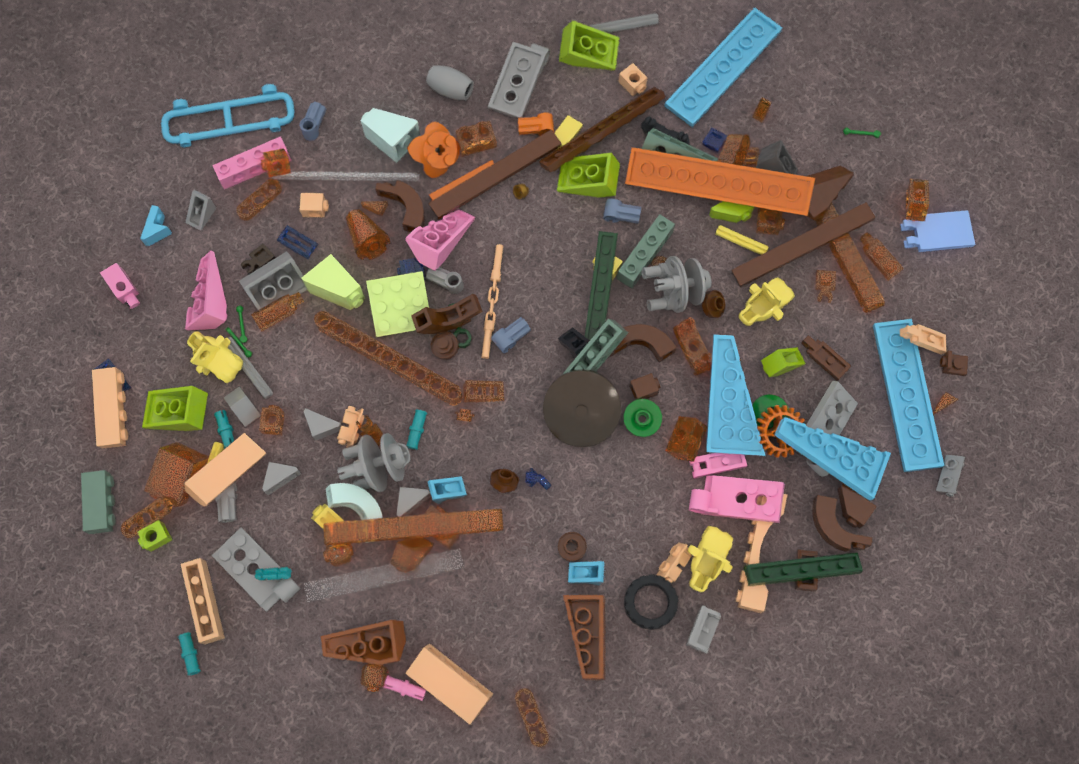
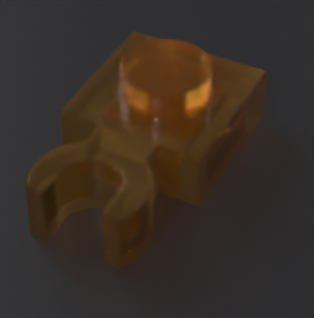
(825, 282)
(369, 429)

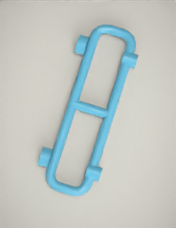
(181, 109)

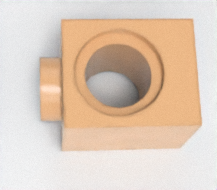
(633, 73)
(313, 205)

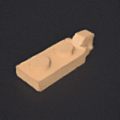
(925, 338)

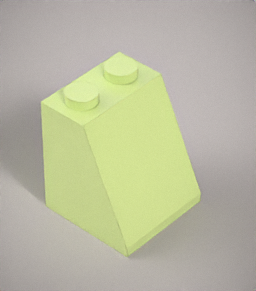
(334, 284)

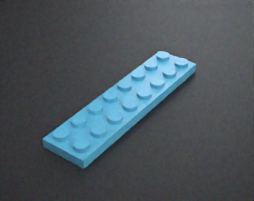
(723, 67)
(908, 398)

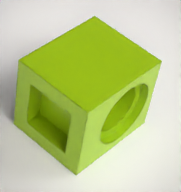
(162, 536)

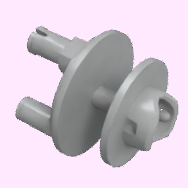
(678, 284)
(373, 462)

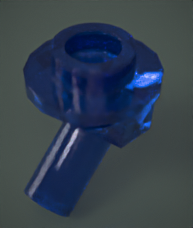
(533, 477)

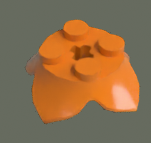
(423, 149)

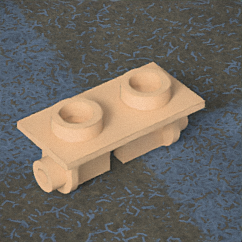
(349, 434)
(678, 555)

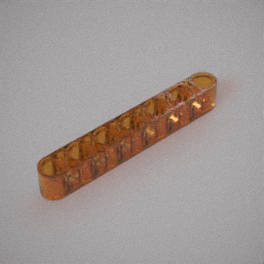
(854, 267)

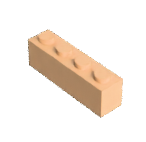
(109, 407)
(202, 601)

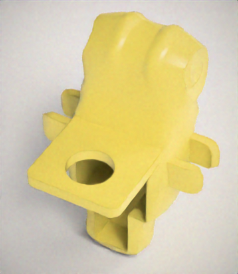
(766, 302)
(214, 356)
(709, 558)

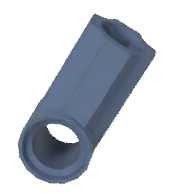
(312, 120)
(618, 212)
(508, 337)

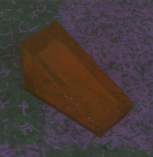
(762, 109)
(376, 207)
(945, 401)

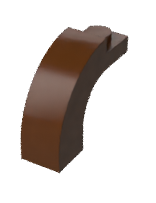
(409, 198)
(448, 318)
(649, 337)
(829, 529)

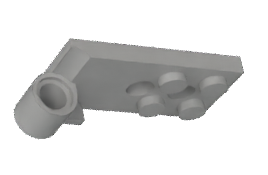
(523, 63)
(836, 418)
(264, 592)

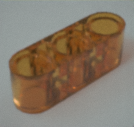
(735, 149)

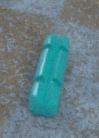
(273, 573)

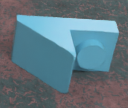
(153, 229)
(446, 489)
(586, 572)

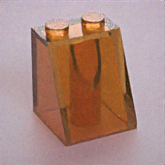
(170, 471)

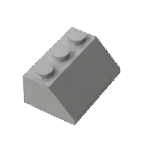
(273, 281)

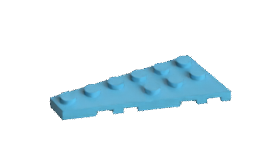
(730, 410)
(843, 458)

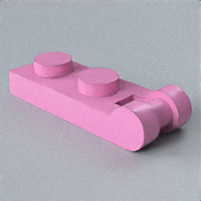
(717, 463)

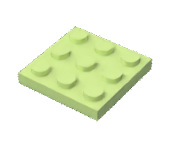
(395, 301)

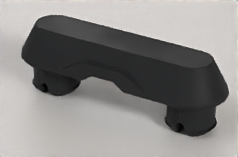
(650, 123)

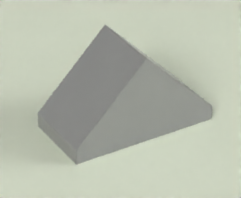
(200, 210)
(242, 406)
(320, 425)
(277, 476)
(411, 499)

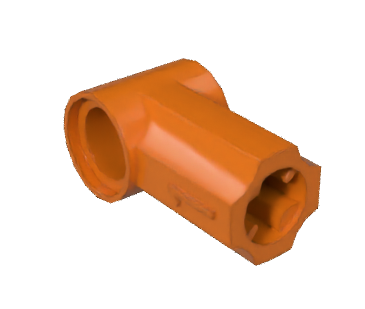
(536, 125)

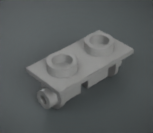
(950, 474)

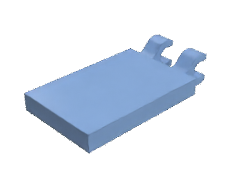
(940, 232)

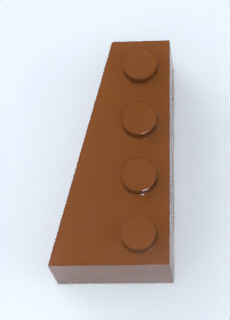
(587, 624)

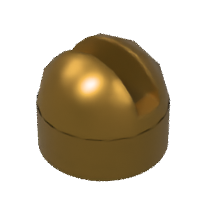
(520, 191)

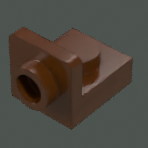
(954, 364)

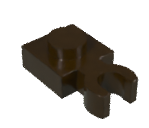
(259, 258)

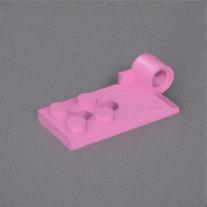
(721, 495)

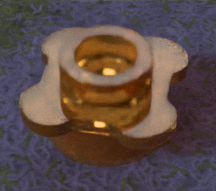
(464, 415)

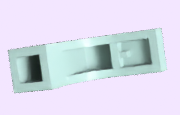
(355, 498)

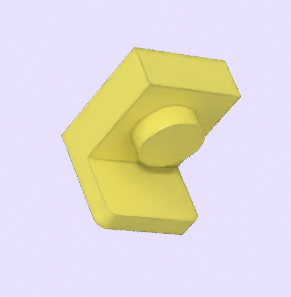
(324, 515)

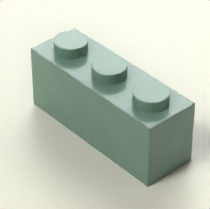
(97, 502)

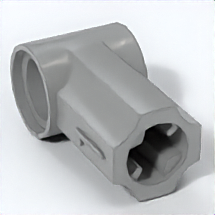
(444, 278)
(227, 504)

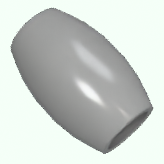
(450, 82)

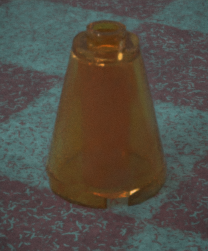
(366, 235)

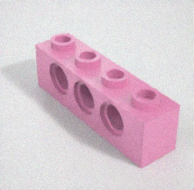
(245, 164)

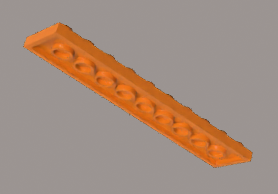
(720, 181)

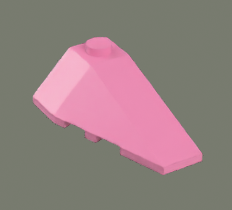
(438, 239)
(209, 301)

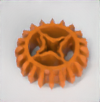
(777, 413)

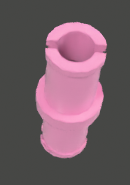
(404, 688)

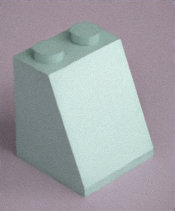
(389, 132)

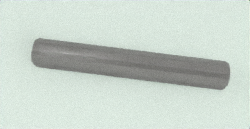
(627, 23)
(250, 371)

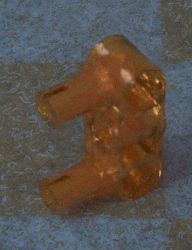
(688, 334)

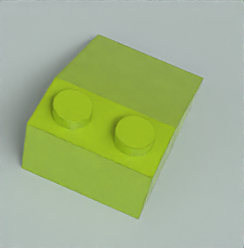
(588, 47)
(590, 175)
(175, 409)

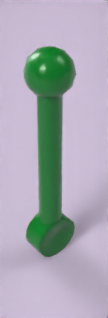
(876, 134)
(243, 338)
(248, 354)

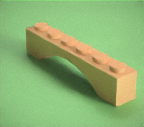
(755, 597)

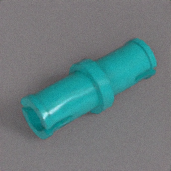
(224, 428)
(416, 429)
(189, 654)

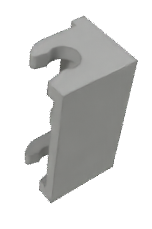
(703, 629)

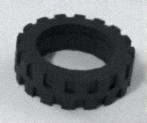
(667, 588)

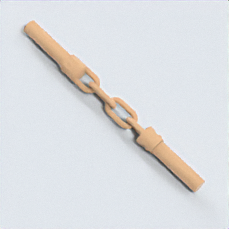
(489, 325)

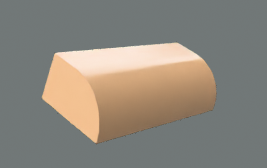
(224, 470)
(449, 683)

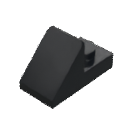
(573, 341)

